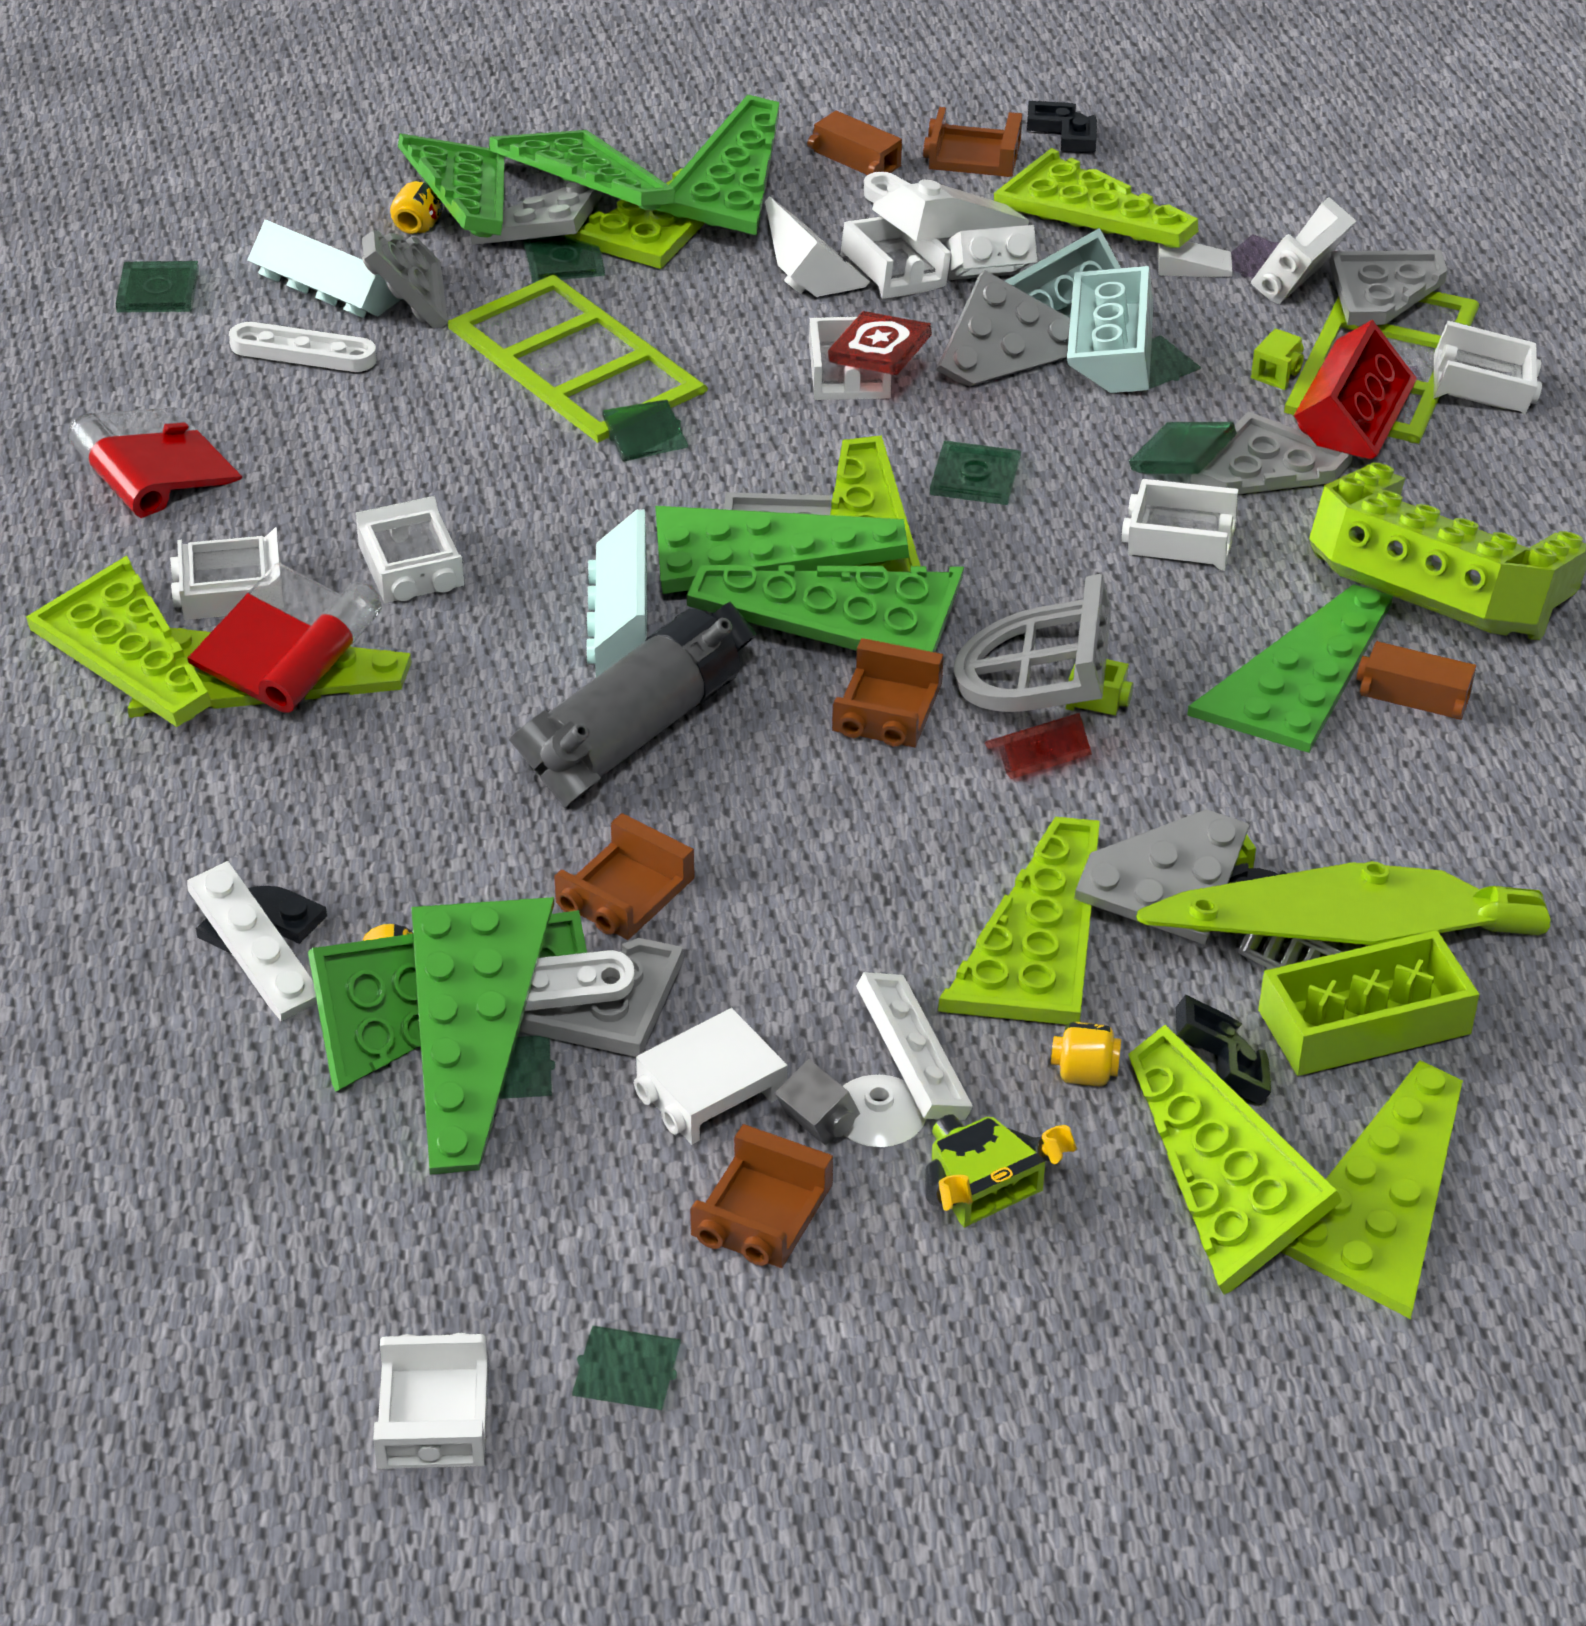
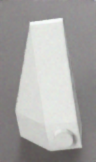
(938, 211)
(807, 258)

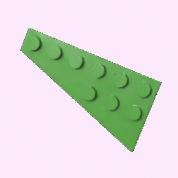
(588, 161)
(730, 171)
(463, 178)
(769, 539)
(835, 601)
(1300, 677)
(371, 996)
(471, 997)

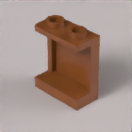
(973, 148)
(889, 693)
(627, 878)
(764, 1197)

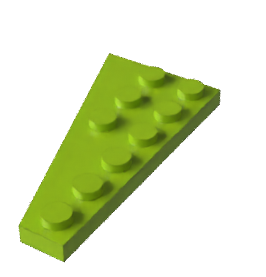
(1093, 200)
(638, 233)
(869, 489)
(125, 640)
(354, 673)
(1036, 941)
(1244, 1176)
(1387, 1194)

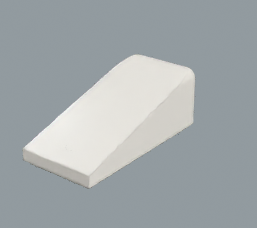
(1194, 261)

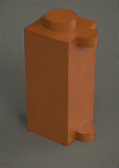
(856, 144)
(1416, 679)

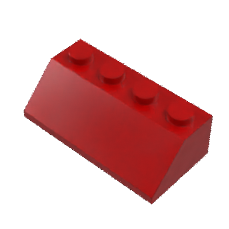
(1356, 394)

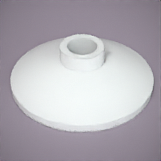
(885, 1121)

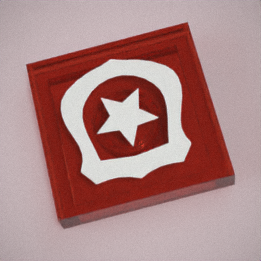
(879, 342)

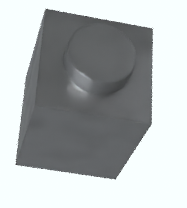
(818, 1103)

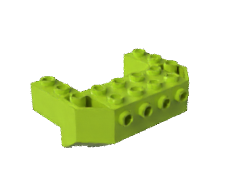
(1517, 586)

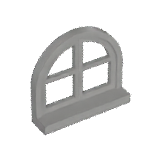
(1090, 654)

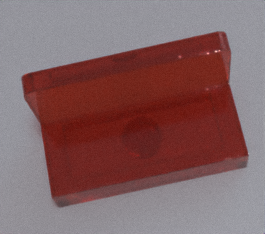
(1042, 746)

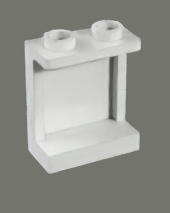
(1302, 256)
(707, 1072)
(432, 1401)

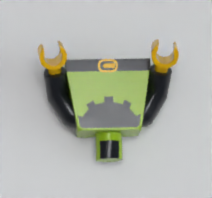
(988, 1166)

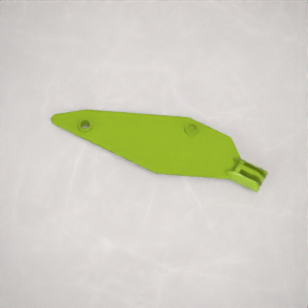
(1352, 905)

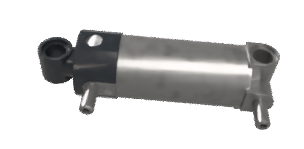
(634, 700)

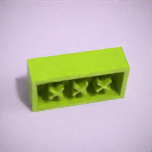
(1368, 1002)

